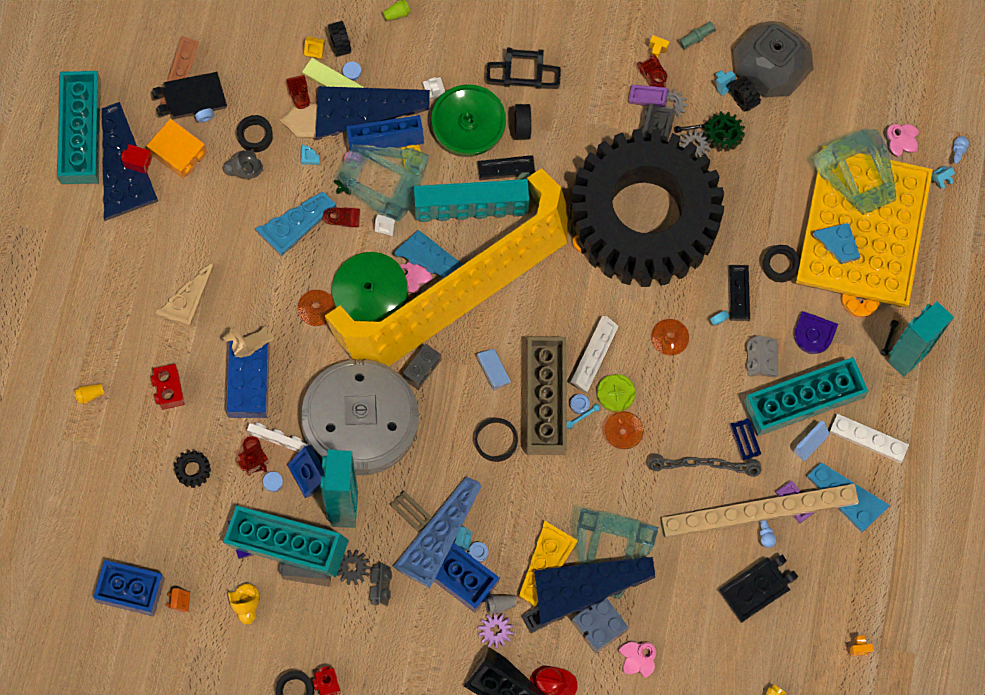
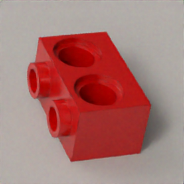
(173, 386)

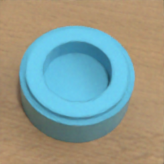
(719, 318)

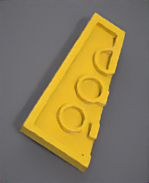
(551, 552)

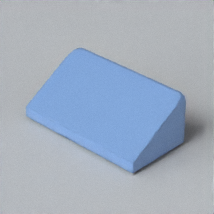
(493, 369)
(812, 441)

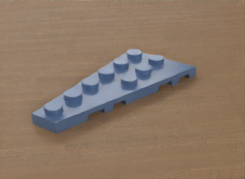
(432, 545)

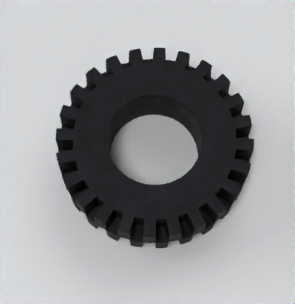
(653, 162)

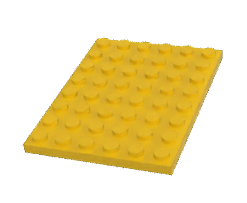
(884, 237)

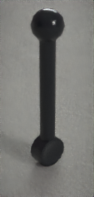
(678, 129)
(893, 324)

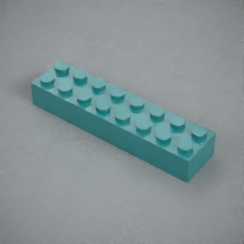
(340, 488)

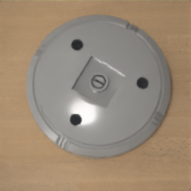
(363, 411)

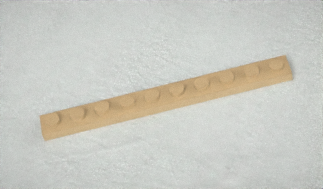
(760, 511)

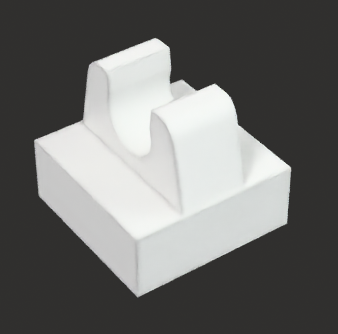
(435, 86)
(385, 225)

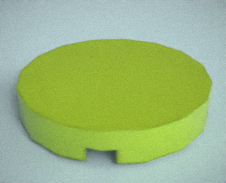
(616, 393)

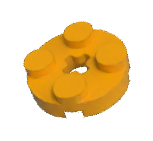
(859, 309)

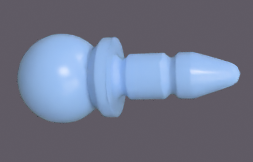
(960, 147)
(768, 538)

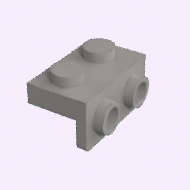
(762, 356)

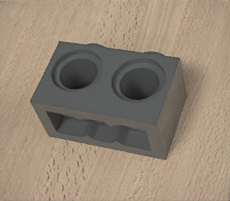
(422, 366)

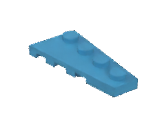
(289, 228)
(427, 253)
(859, 515)

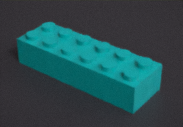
(79, 127)
(471, 200)
(919, 338)
(805, 396)
(286, 541)

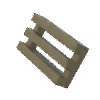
(411, 511)

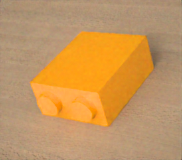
(177, 148)

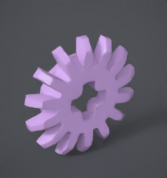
(500, 636)

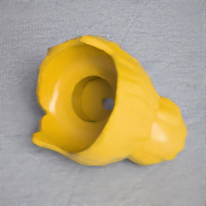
(245, 602)

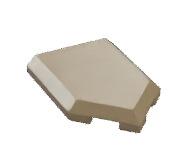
(302, 121)

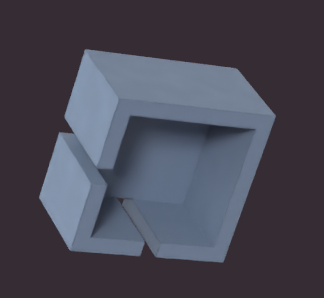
(602, 625)

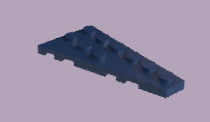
(354, 106)
(123, 188)
(582, 586)

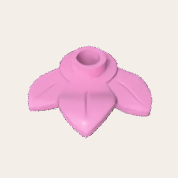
(904, 140)
(416, 275)
(636, 660)

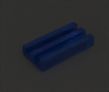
(752, 436)

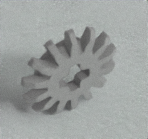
(678, 102)
(700, 140)

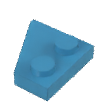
(839, 242)

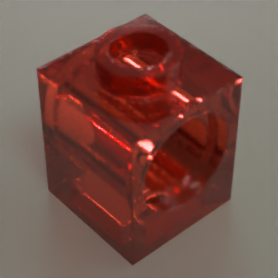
(254, 450)

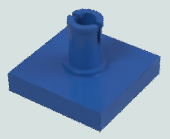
(307, 471)

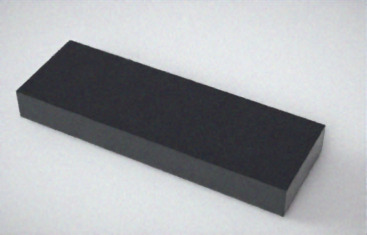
(505, 167)
(739, 293)

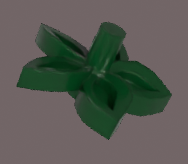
(341, 188)

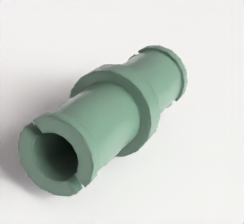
(697, 35)

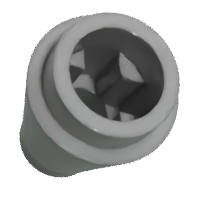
(498, 604)

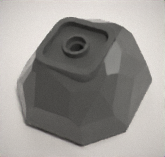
(773, 70)

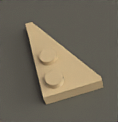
(185, 303)

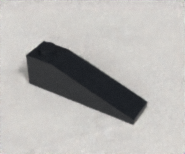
(498, 676)

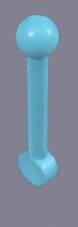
(596, 407)

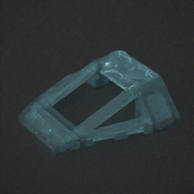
(849, 146)
(411, 176)
(602, 521)

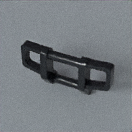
(519, 81)

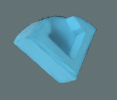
(309, 156)

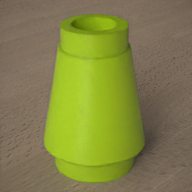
(397, 10)

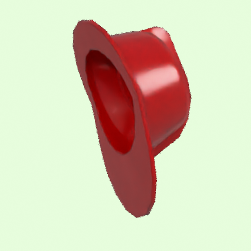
(554, 681)

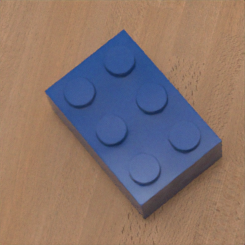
(466, 578)
(129, 588)

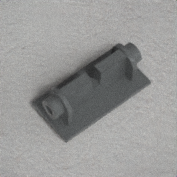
(381, 575)

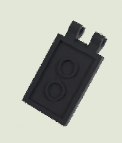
(190, 95)
(757, 588)

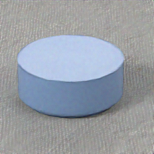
(352, 71)
(204, 115)
(579, 404)
(273, 481)
(478, 551)

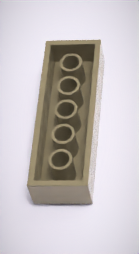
(546, 396)

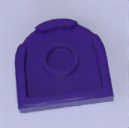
(814, 333)

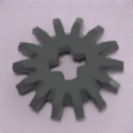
(360, 566)

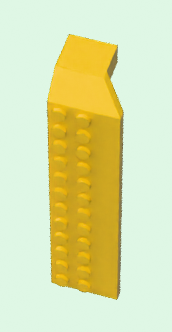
(464, 287)

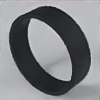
(502, 421)

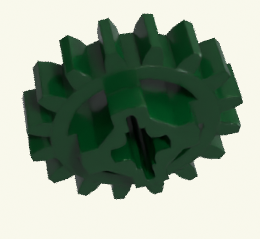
(726, 128)

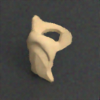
(247, 345)

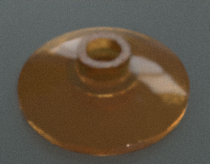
(315, 316)
(668, 345)
(628, 422)

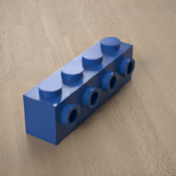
(387, 133)

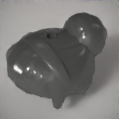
(242, 160)

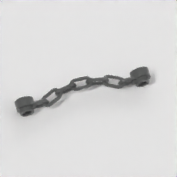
(751, 464)

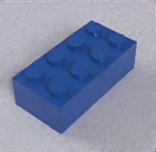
(248, 384)

